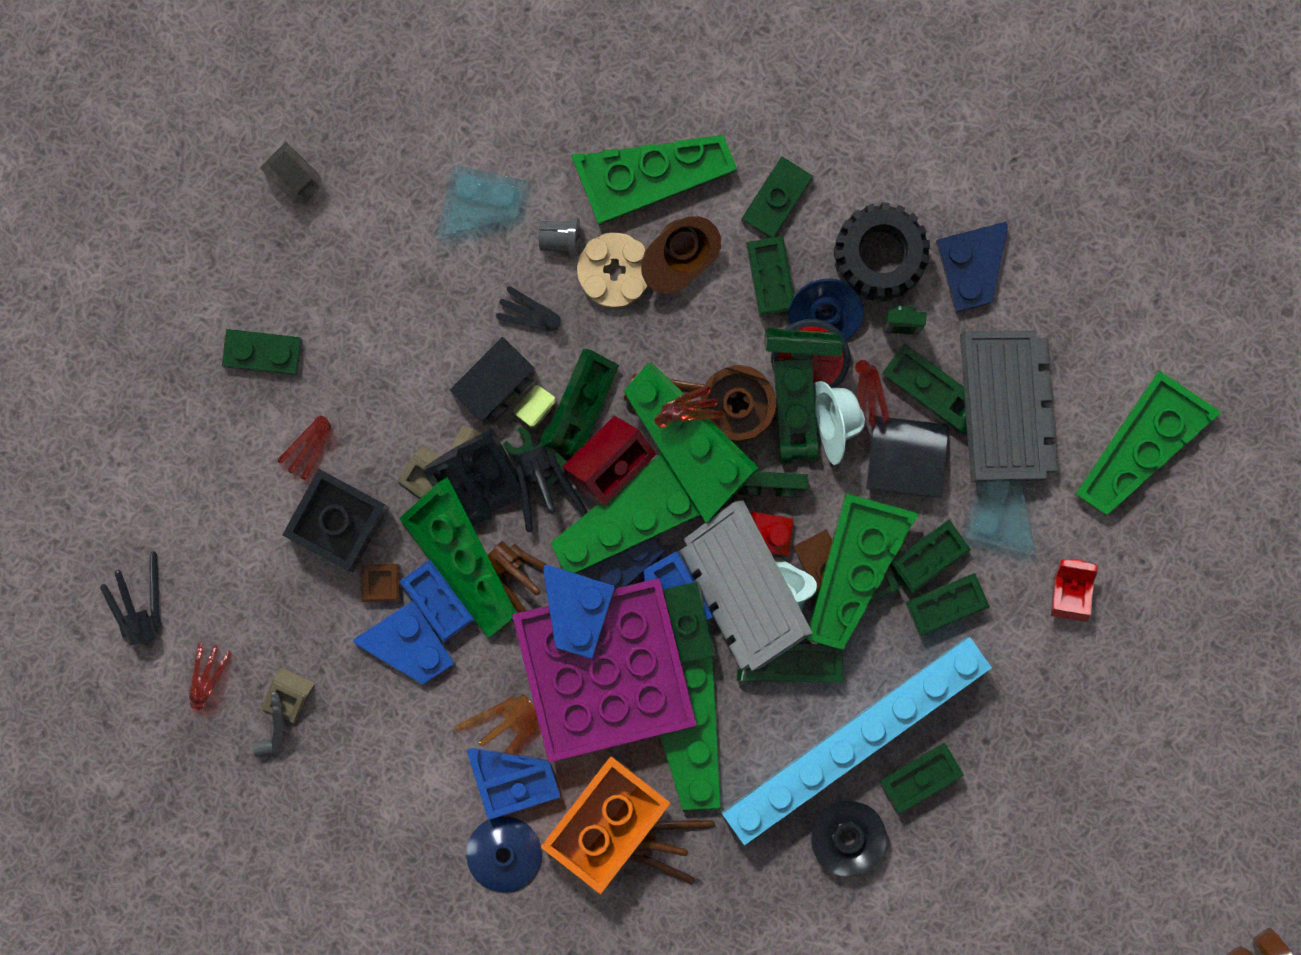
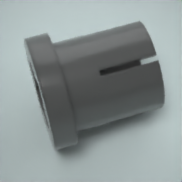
(560, 236)

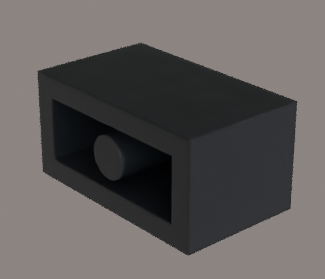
(494, 381)

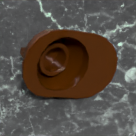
(680, 254)

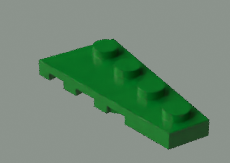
(642, 176)
(1148, 437)
(639, 511)
(454, 548)
(859, 555)
(694, 749)

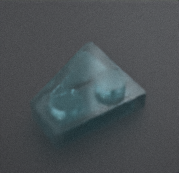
(479, 200)
(1000, 517)

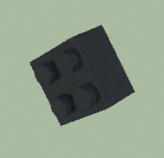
(335, 520)

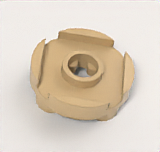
(599, 254)

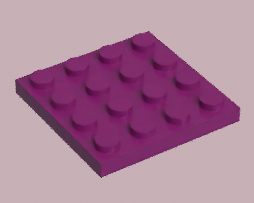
(623, 692)

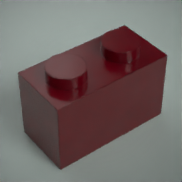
(609, 460)

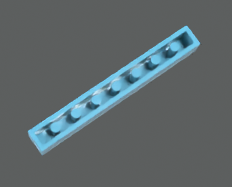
(856, 740)

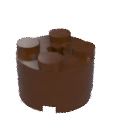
(757, 395)

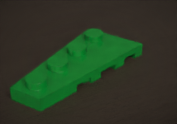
(696, 450)

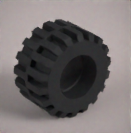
(888, 220)

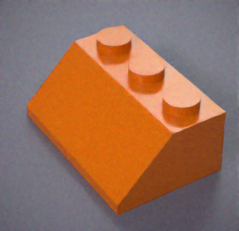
(605, 824)

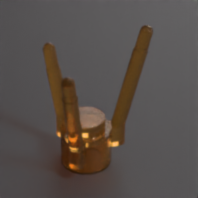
(519, 715)

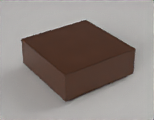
(380, 582)

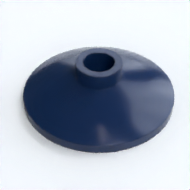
(845, 308)
(509, 834)

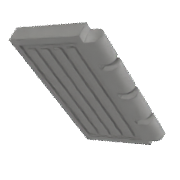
(746, 586)

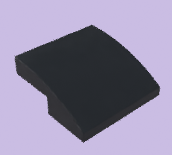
(907, 457)
(479, 475)

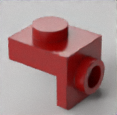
(775, 531)
(1073, 589)

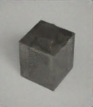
(291, 174)

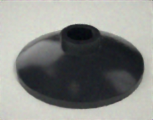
(868, 843)

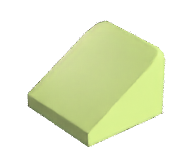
(535, 406)

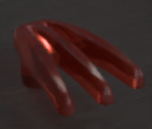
(868, 384)
(681, 411)
(315, 436)
(202, 685)

